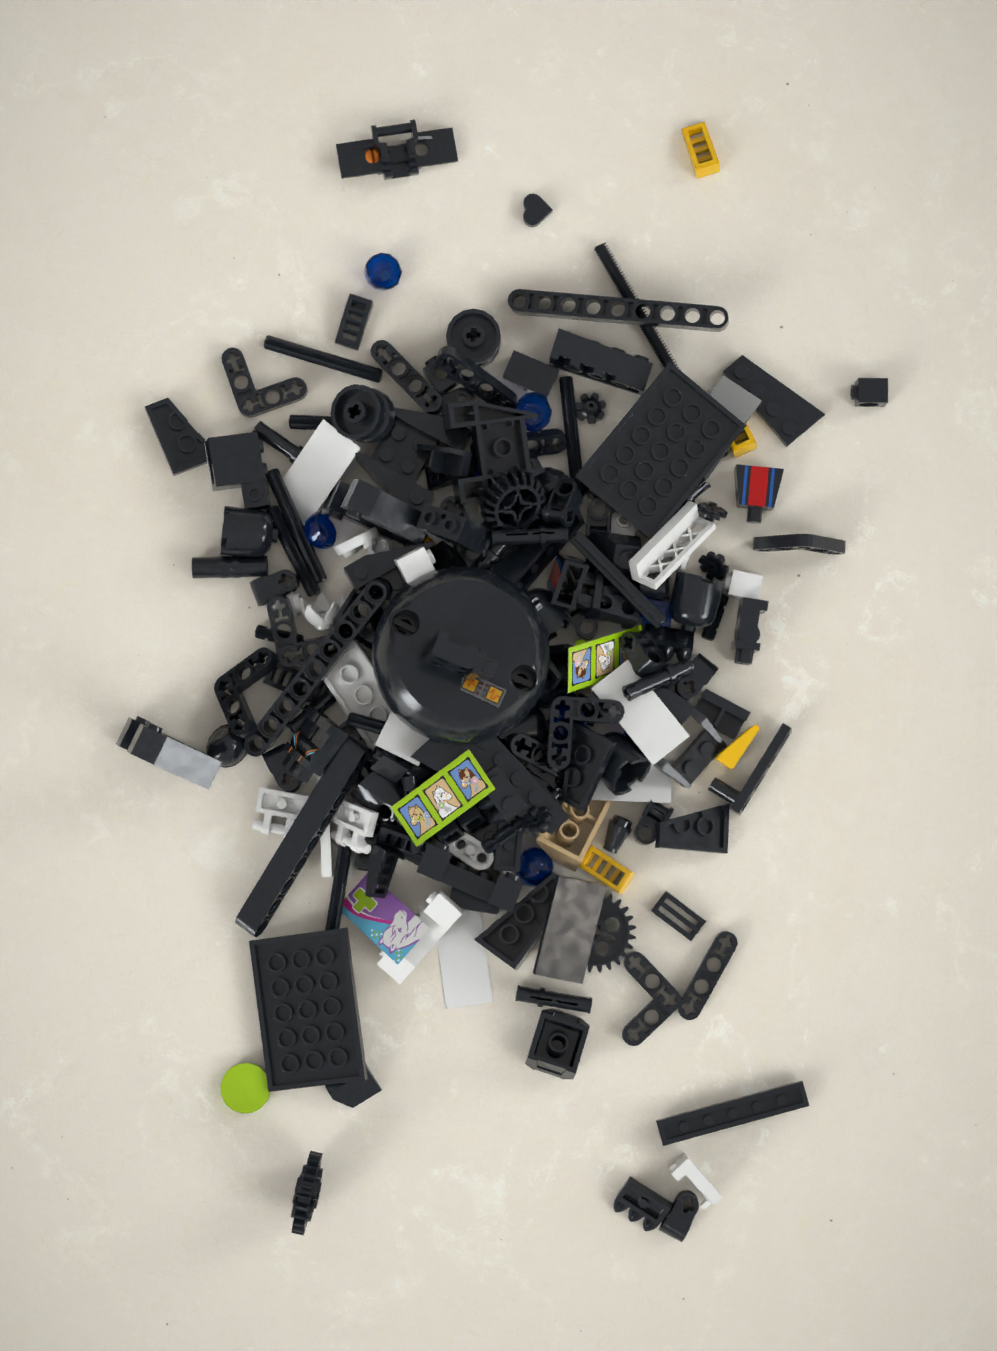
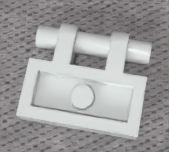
(280, 804)
(357, 819)

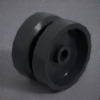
(479, 325)
(362, 413)

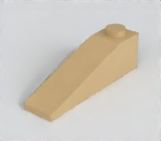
(575, 835)

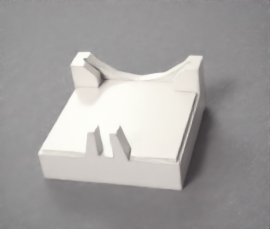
(685, 1166)

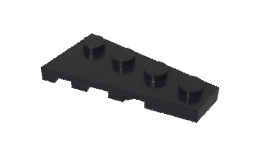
(779, 407)

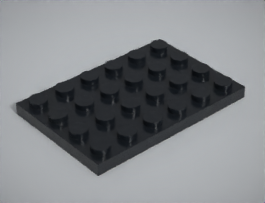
(660, 451)
(308, 1010)

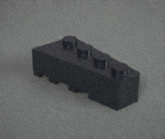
(600, 362)
(518, 932)

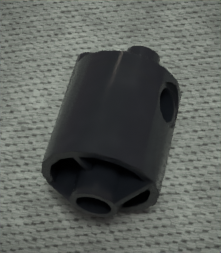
(378, 794)

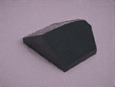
(354, 1092)

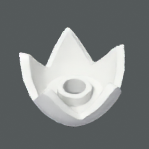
(322, 611)

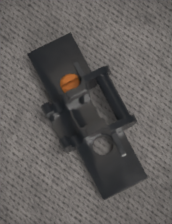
(396, 161)

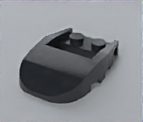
(699, 752)

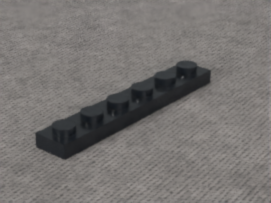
(732, 1113)

